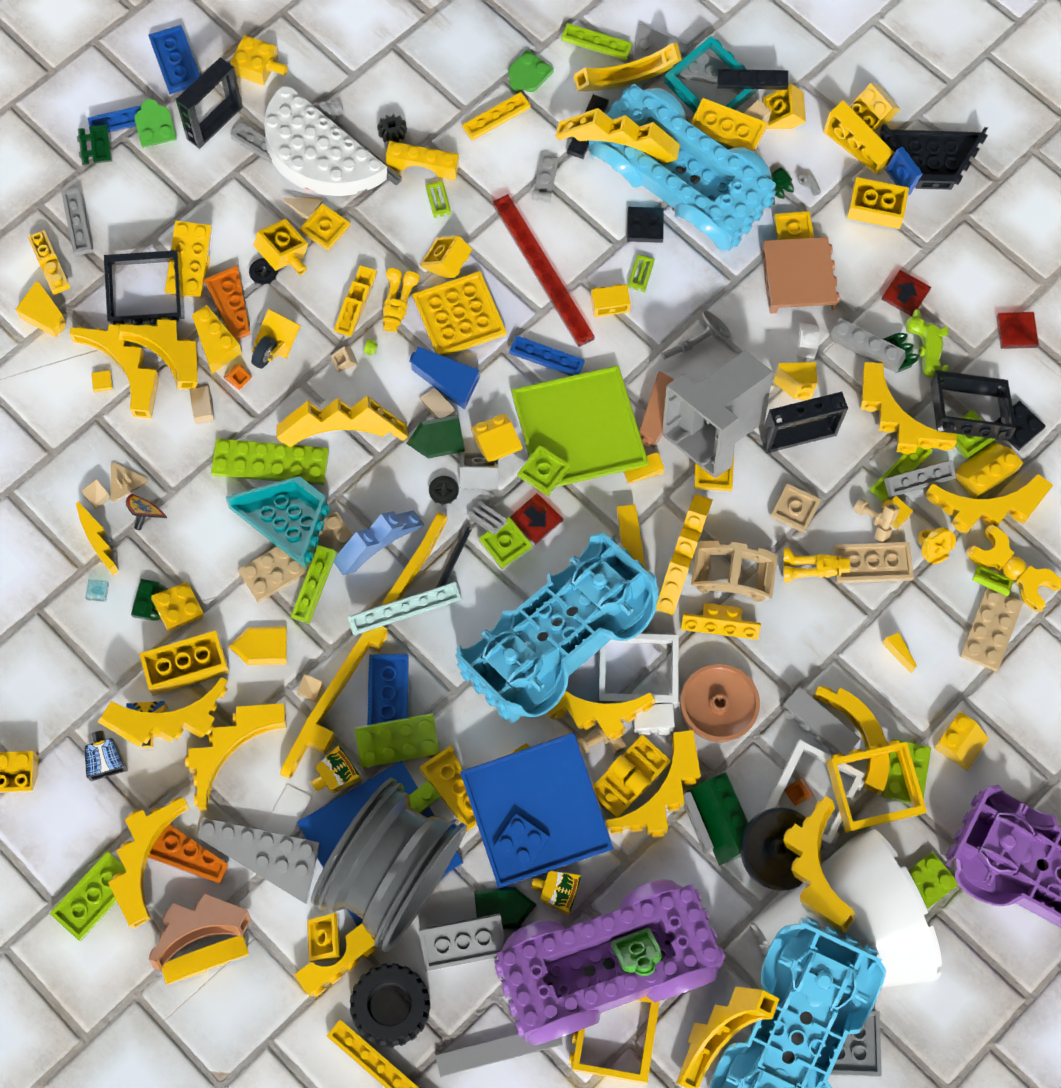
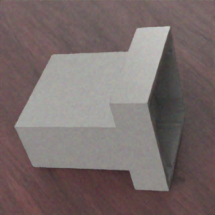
(717, 412)

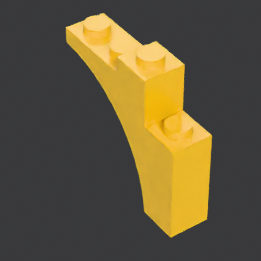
(163, 341)

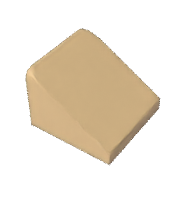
(344, 359)

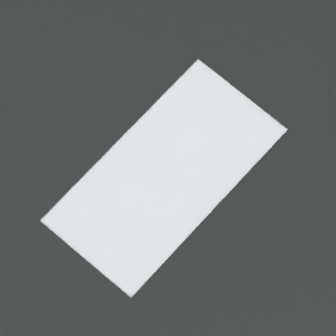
(287, 811)

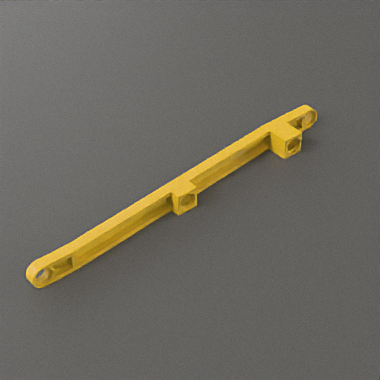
(318, 736)

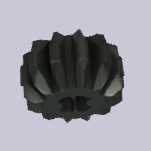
(392, 128)

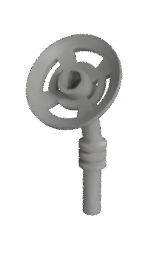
(714, 325)

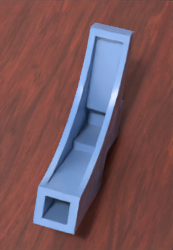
(368, 542)

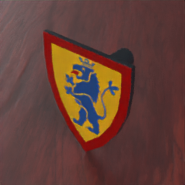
(141, 509)

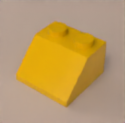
(786, 108)
(446, 256)
(797, 379)
(496, 438)
(962, 741)

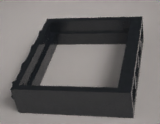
(202, 132)
(142, 258)
(973, 385)
(832, 405)

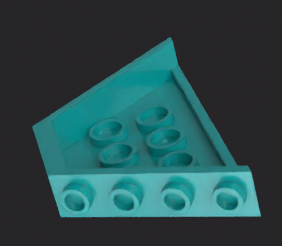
(286, 514)

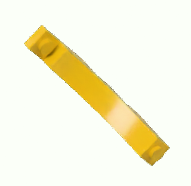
(622, 130)
(363, 416)

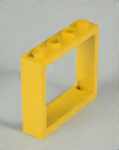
(910, 777)
(643, 1075)

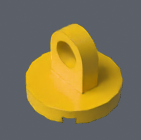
(936, 544)

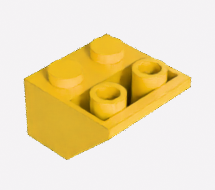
(875, 106)
(18, 771)

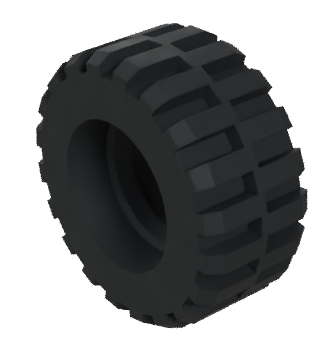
(361, 1005)

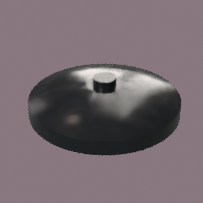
(765, 852)

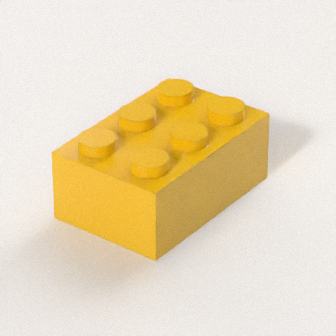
(878, 203)

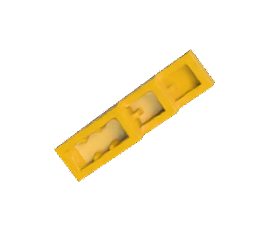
(355, 301)
(630, 531)
(95, 533)
(204, 959)

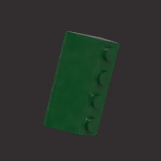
(721, 816)

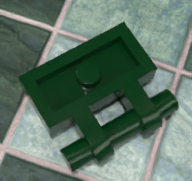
(99, 142)

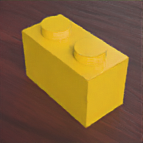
(610, 300)

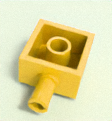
(256, 60)
(282, 246)

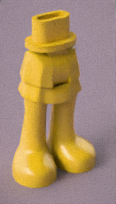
(394, 309)
(826, 565)

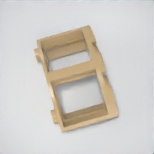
(737, 551)

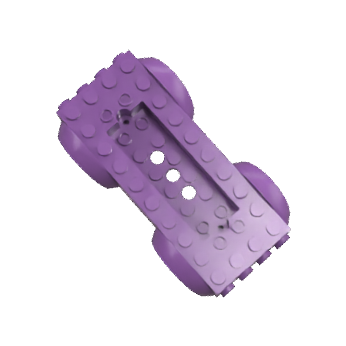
(1000, 853)
(546, 961)

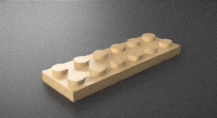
(277, 569)

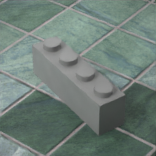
(868, 345)
(820, 723)

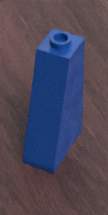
(446, 375)

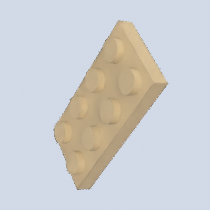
(876, 562)
(991, 629)

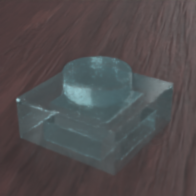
(97, 590)

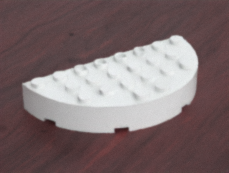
(315, 150)

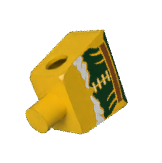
(335, 772)
(558, 890)

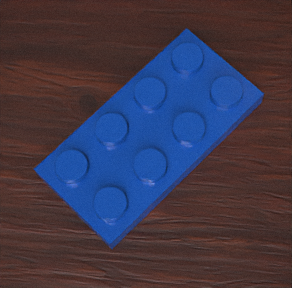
(174, 58)
(387, 687)

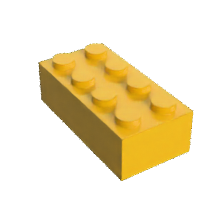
(184, 663)

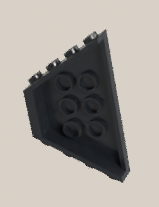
(937, 153)

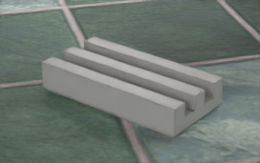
(477, 510)

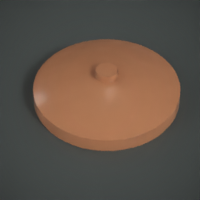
(719, 703)

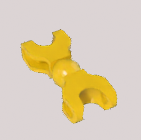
(1014, 568)

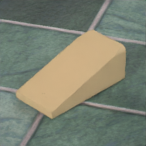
(201, 404)
(437, 404)

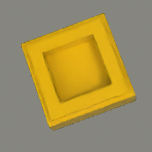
(102, 381)

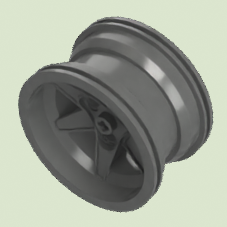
(387, 864)

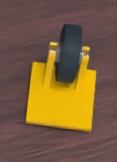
(274, 339)

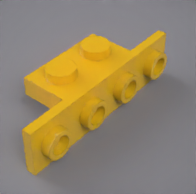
(721, 621)

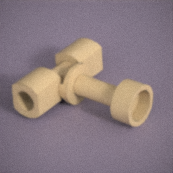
(881, 519)
(616, 745)

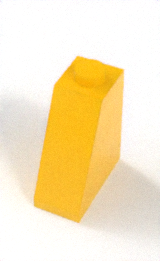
(41, 311)

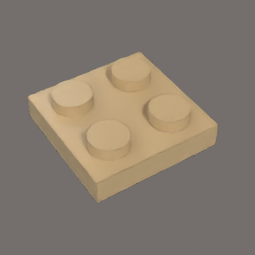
(795, 508)

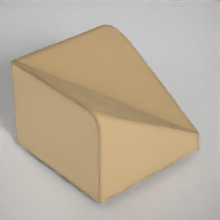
(95, 493)
(309, 688)

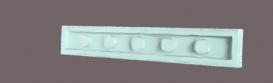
(404, 608)

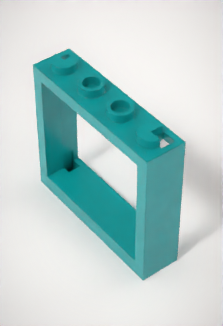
(685, 94)

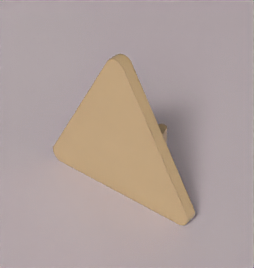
(303, 206)
(124, 481)

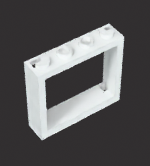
(649, 638)
(800, 747)

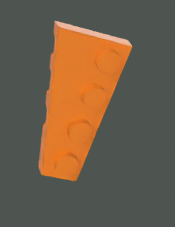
(228, 297)
(187, 855)

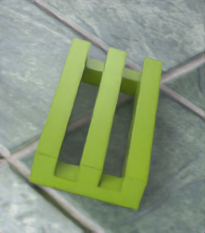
(441, 212)
(637, 285)
(992, 580)

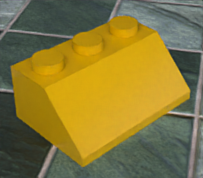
(987, 469)

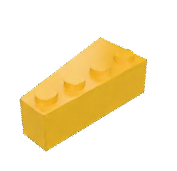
(857, 138)

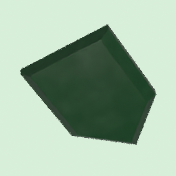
(438, 437)
(507, 901)

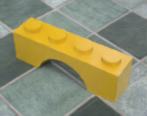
(442, 163)
(315, 977)

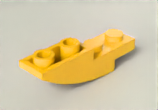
(48, 262)

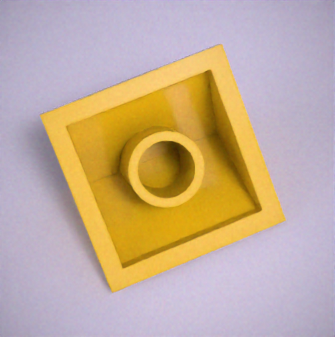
(324, 938)

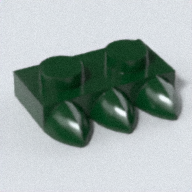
(782, 181)
(897, 340)
(143, 604)

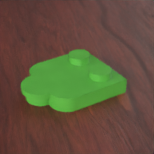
(528, 72)
(154, 124)
(637, 952)

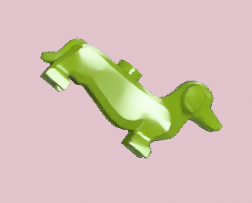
(931, 343)

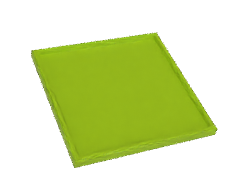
(582, 422)

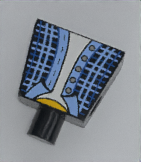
(103, 758)

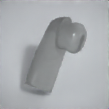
(810, 182)

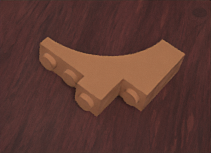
(185, 926)

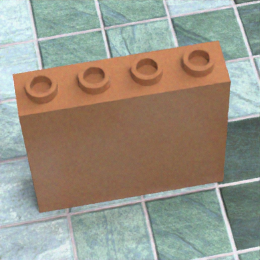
(799, 273)

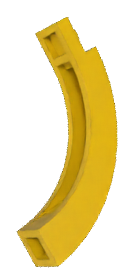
(630, 73)
(869, 729)

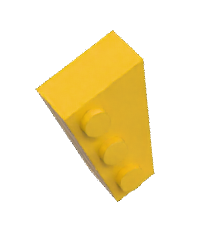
(216, 340)

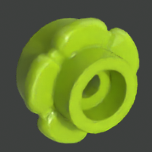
(370, 347)

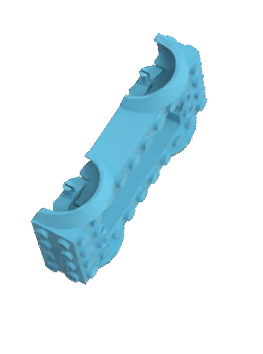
(732, 183)
(531, 675)
(812, 973)

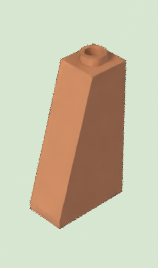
(653, 419)

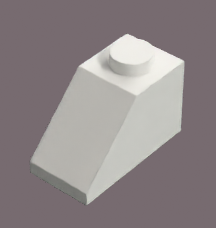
(808, 340)

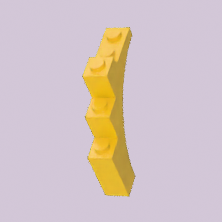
(131, 359)
(892, 418)
(990, 511)
(683, 554)
(608, 715)
(136, 725)
(225, 740)
(670, 796)
(145, 829)
(806, 843)
(708, 1039)

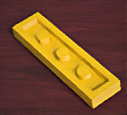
(496, 116)

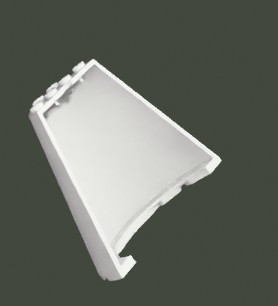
(885, 907)

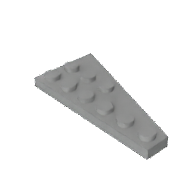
(702, 69)
(274, 856)

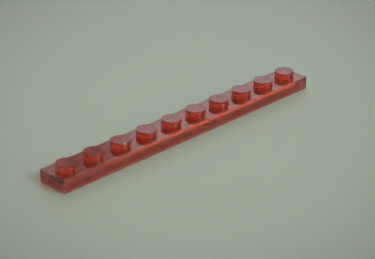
(543, 271)

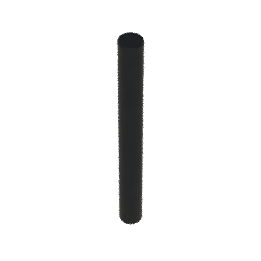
(454, 557)

